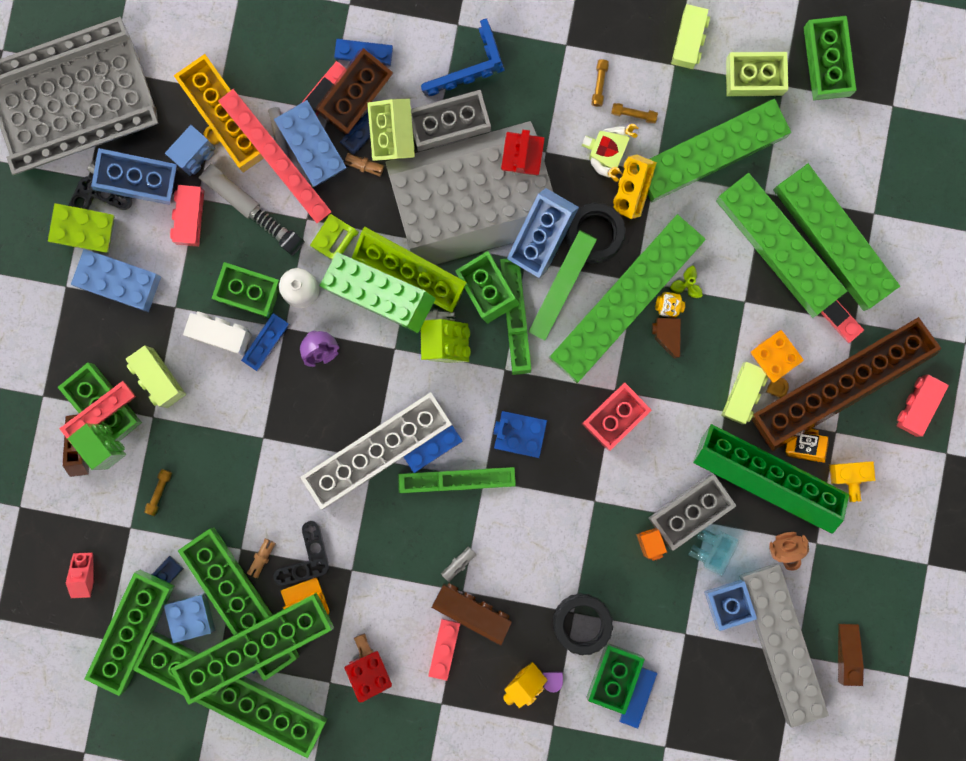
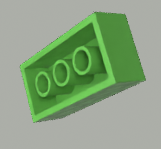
(829, 58)
(88, 386)

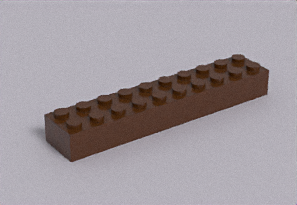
(845, 384)

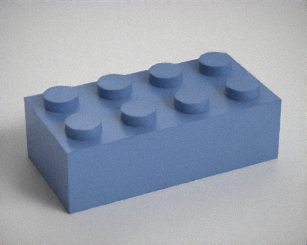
(310, 143)
(134, 176)
(542, 232)
(116, 280)

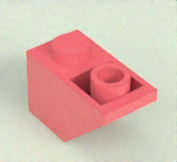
(80, 575)

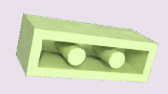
(690, 36)
(745, 393)

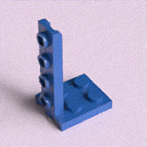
(469, 74)
(519, 434)

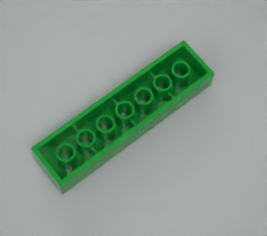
(772, 479)

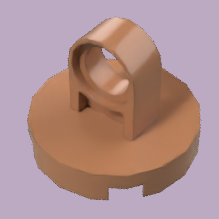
(788, 549)

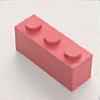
(187, 215)
(921, 405)

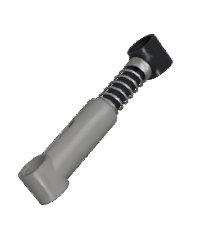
(250, 208)

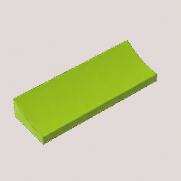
(406, 266)

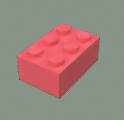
(616, 416)

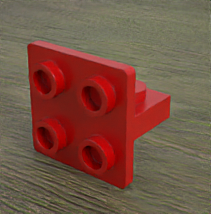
(522, 153)
(368, 676)

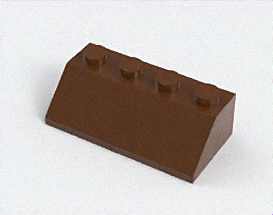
(471, 613)

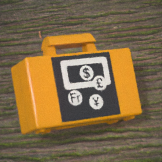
(808, 446)

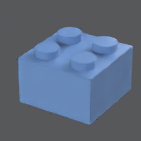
(190, 151)
(730, 605)
(189, 618)

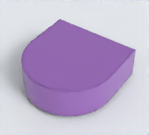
(554, 681)

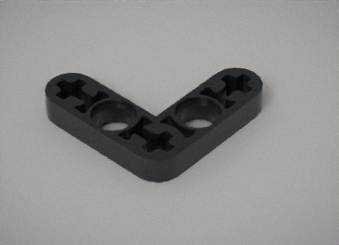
(88, 196)
(313, 558)

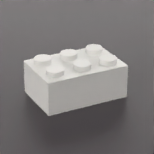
(217, 333)

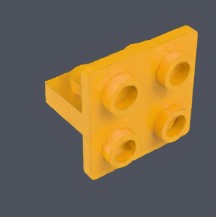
(776, 356)
(302, 590)

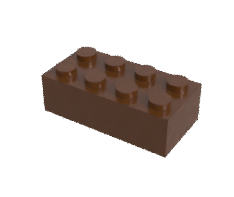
(353, 90)

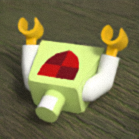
(609, 149)

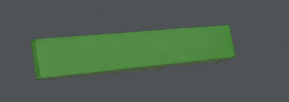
(562, 285)
(517, 321)
(456, 480)

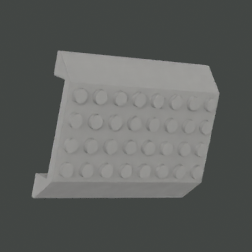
(72, 95)
(460, 199)

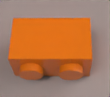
(651, 544)

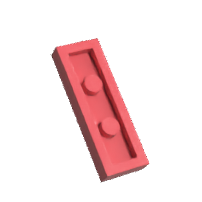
(444, 649)

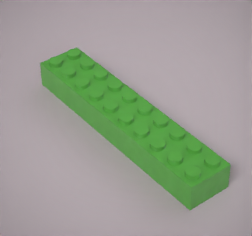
(627, 298)
(239, 701)

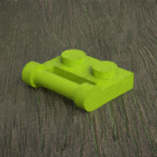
(329, 235)

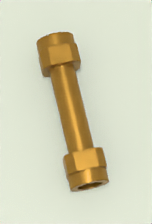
(597, 98)
(649, 116)
(163, 476)

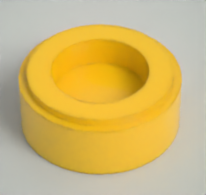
(209, 134)

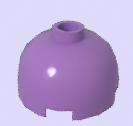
(318, 347)

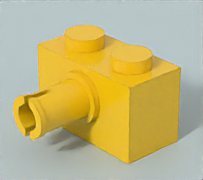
(853, 475)
(525, 686)

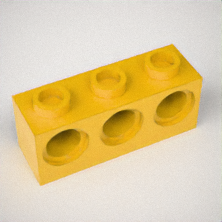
(641, 181)

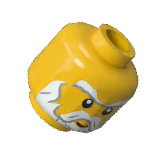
(669, 305)

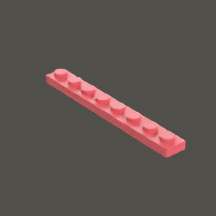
(274, 155)

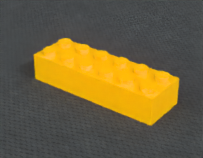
(204, 89)

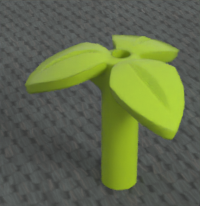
(690, 278)

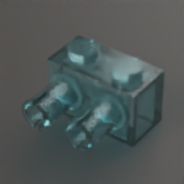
(721, 554)

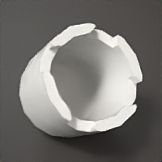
(299, 288)

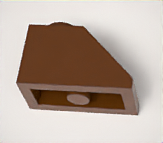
(668, 335)

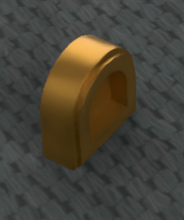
(778, 388)

